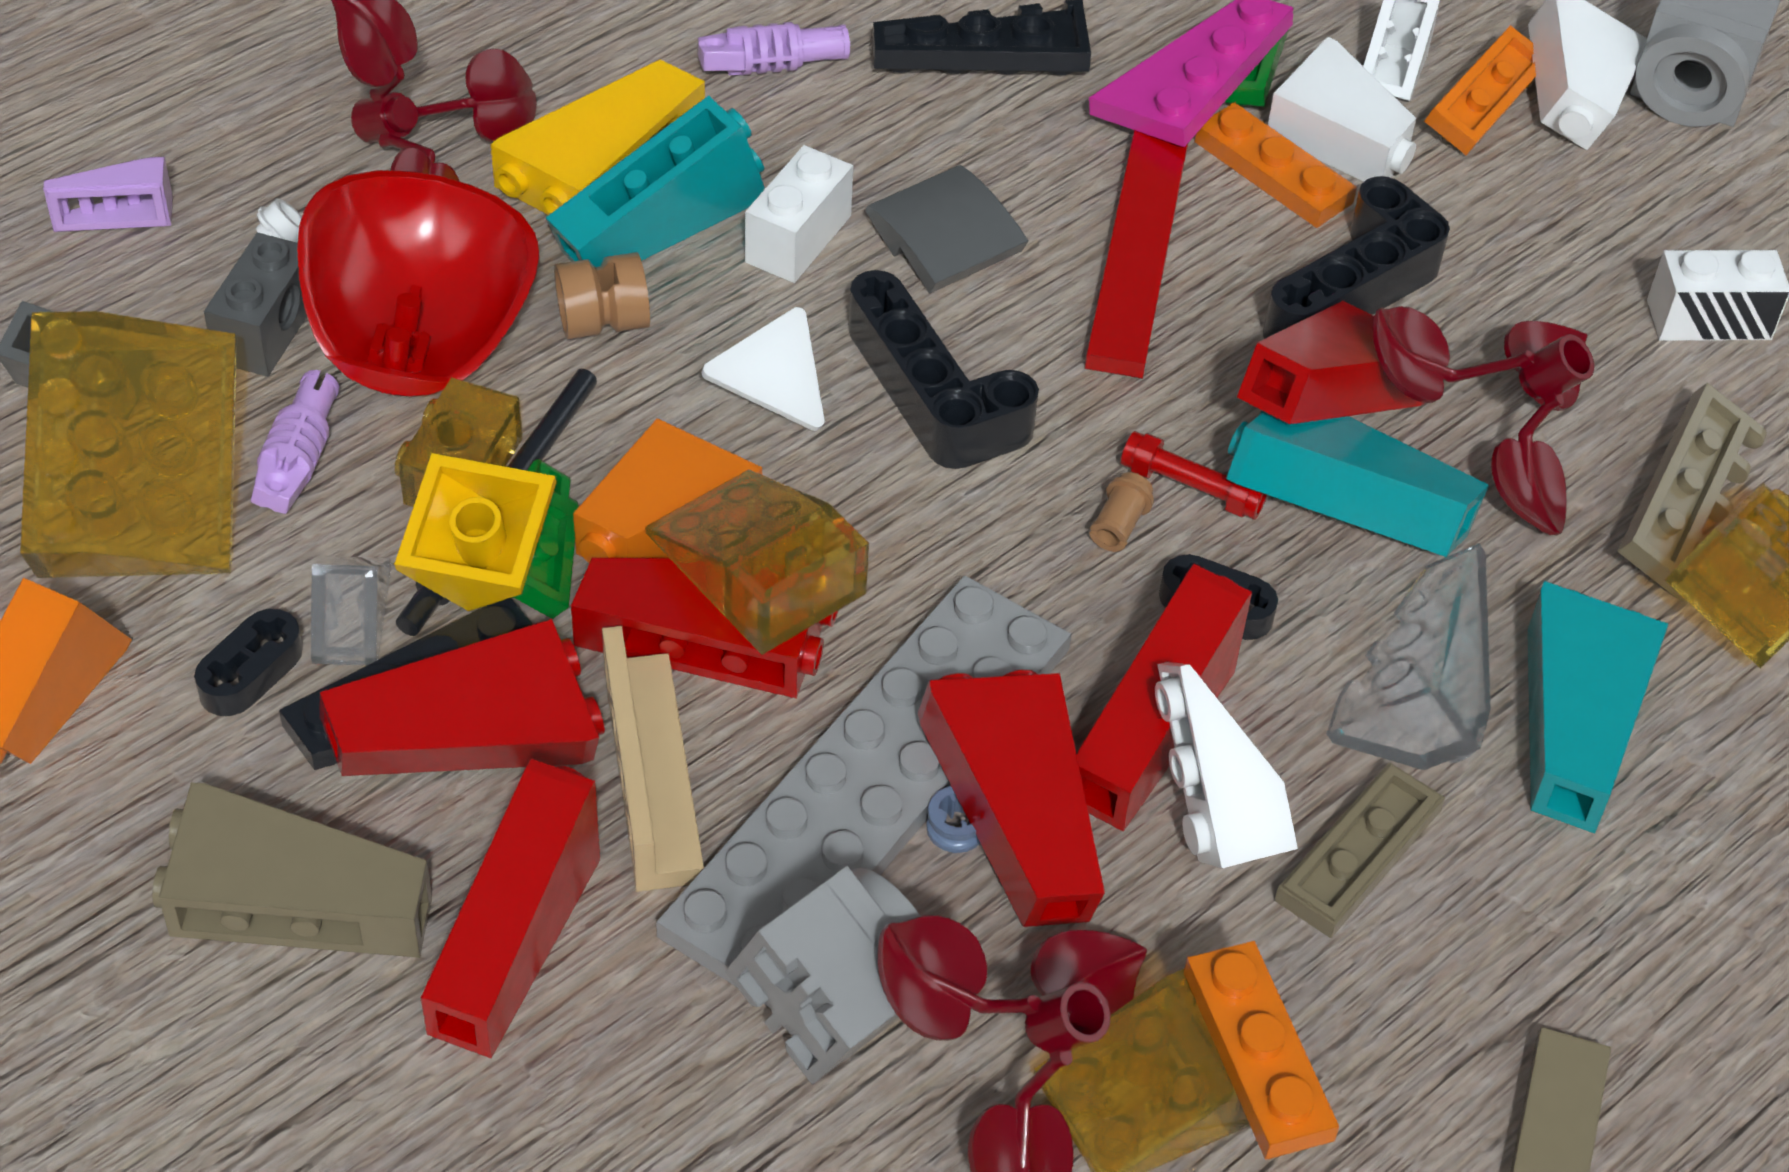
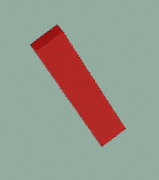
(1136, 257)

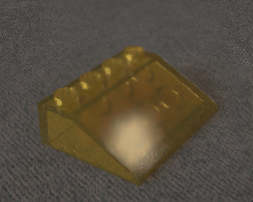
(128, 447)

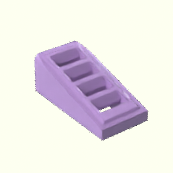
(143, 182)

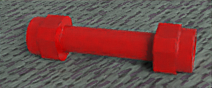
(1146, 455)

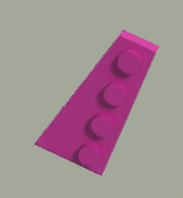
(1195, 74)

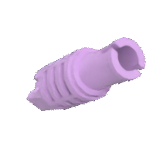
(771, 48)
(294, 444)

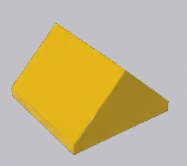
(474, 530)

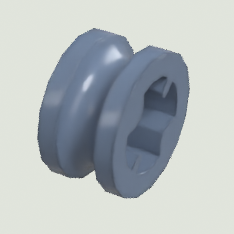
(943, 835)

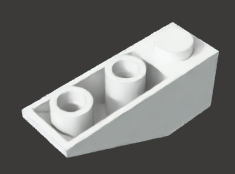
(1229, 787)

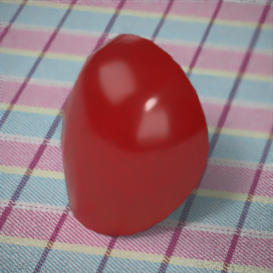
(411, 277)

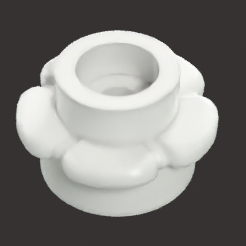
(279, 220)

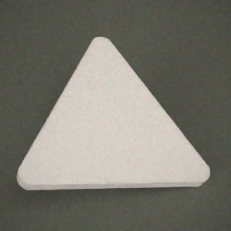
(774, 370)

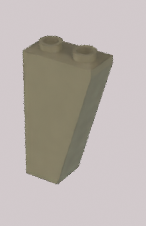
(286, 881)

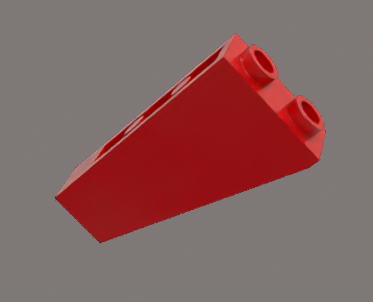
(1321, 370)
(669, 614)
(467, 710)
(1131, 739)
(1021, 787)
(514, 908)

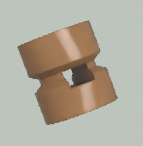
(602, 295)

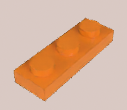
(1485, 91)
(1276, 165)
(1260, 1050)

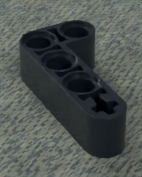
(1391, 254)
(950, 416)

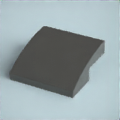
(947, 227)

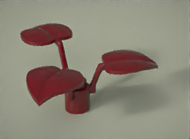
(379, 39)
(1550, 368)
(932, 983)

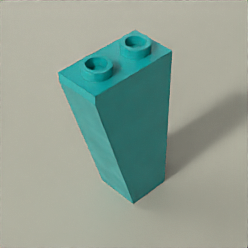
(665, 189)
(1358, 479)
(1584, 697)

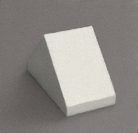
(1401, 44)

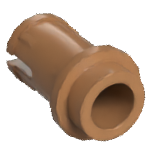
(1127, 500)

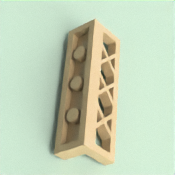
(651, 767)

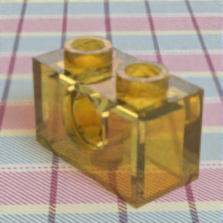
(461, 424)

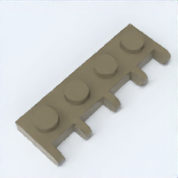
(1689, 484)

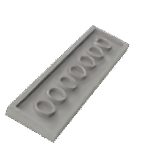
(860, 784)

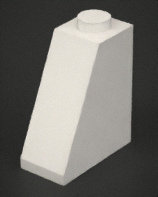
(1581, 67)
(1343, 115)

